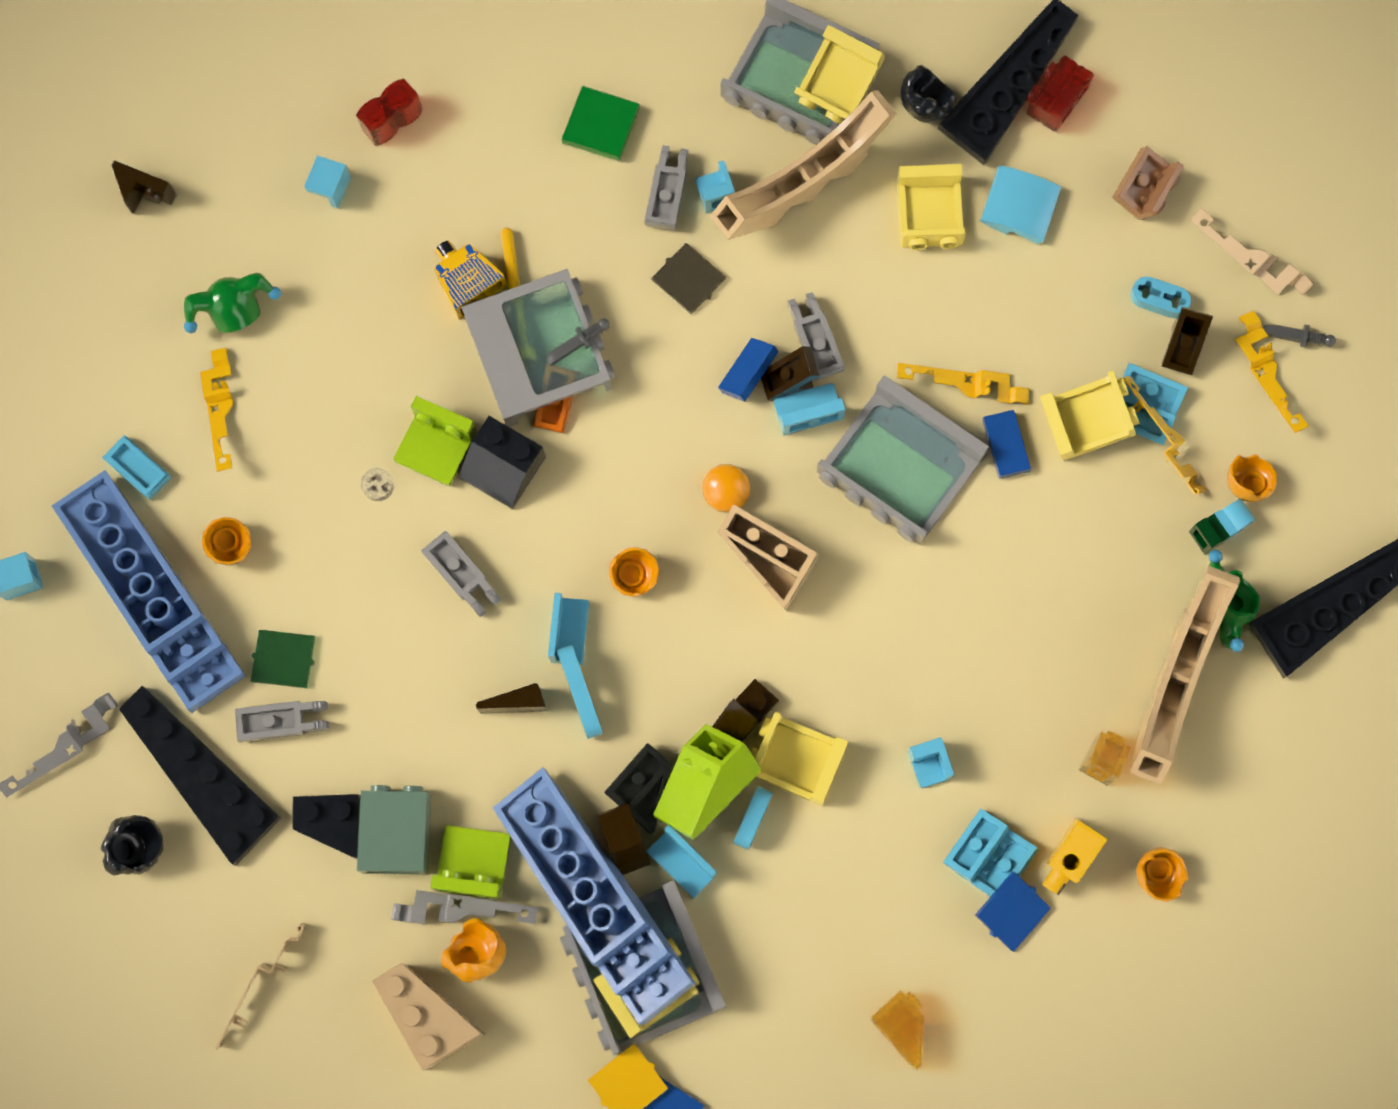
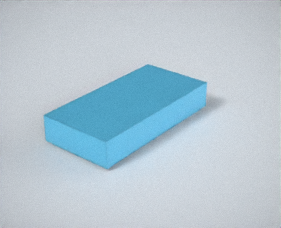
(137, 467)

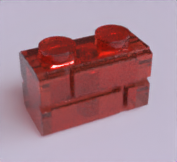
(1059, 93)

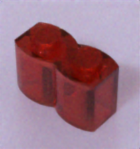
(394, 109)

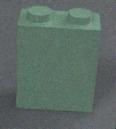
(394, 831)

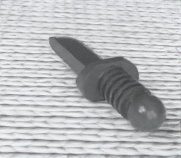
(1299, 335)
(579, 340)

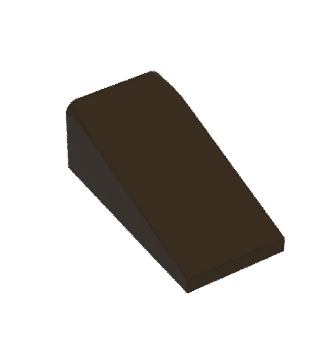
(519, 700)

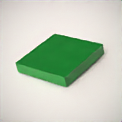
(600, 123)

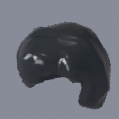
(926, 95)
(132, 845)

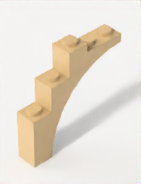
(804, 178)
(1179, 675)

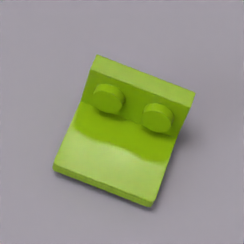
(435, 441)
(472, 863)

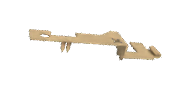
(1264, 261)
(267, 969)

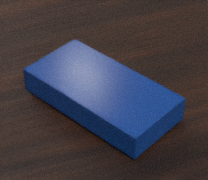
(748, 369)
(1006, 444)

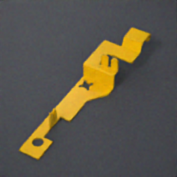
(1265, 360)
(979, 380)
(221, 397)
(1185, 470)

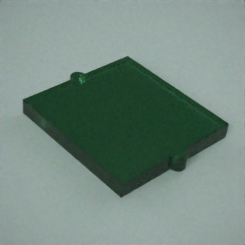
(283, 659)

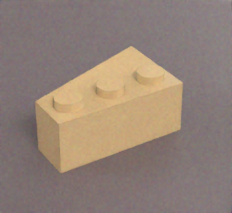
(770, 554)
(424, 1017)

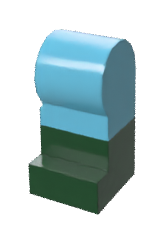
(1221, 526)

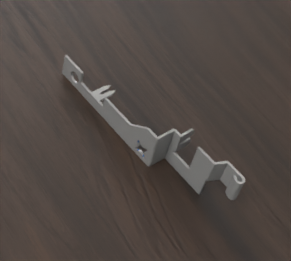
(70, 737)
(451, 914)

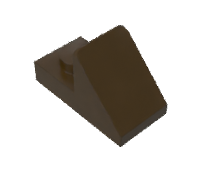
(136, 184)
(1186, 340)
(790, 374)
(746, 711)

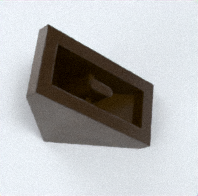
(623, 839)

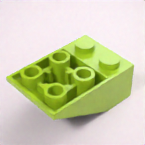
(705, 780)

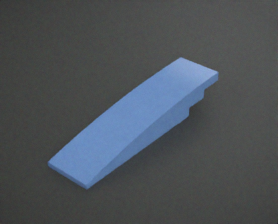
(148, 592)
(593, 897)

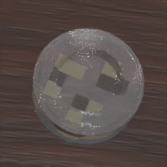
(377, 484)

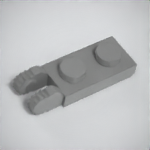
(666, 191)
(816, 333)
(458, 571)
(277, 720)

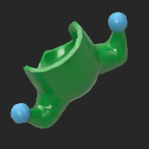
(229, 302)
(1240, 610)

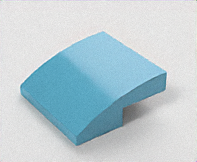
(1020, 204)
(1158, 393)
(989, 853)

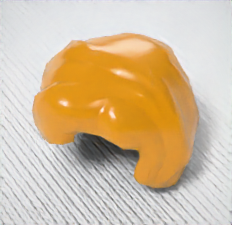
(474, 951)

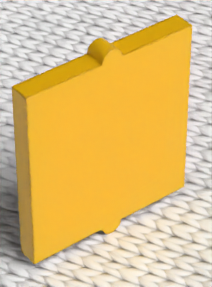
(628, 1081)

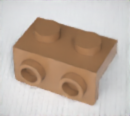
(1147, 184)

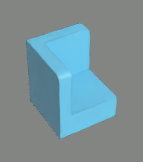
(328, 180)
(714, 187)
(19, 576)
(930, 762)

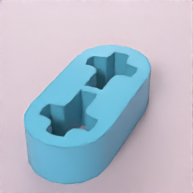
(1159, 297)
(753, 818)

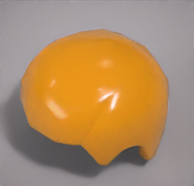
(1251, 478)
(725, 486)
(226, 541)
(633, 571)
(1162, 874)

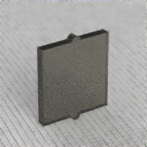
(688, 278)

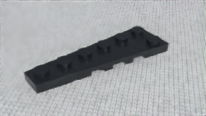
(996, 98)
(1319, 614)
(215, 794)

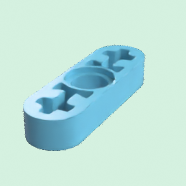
(579, 691)

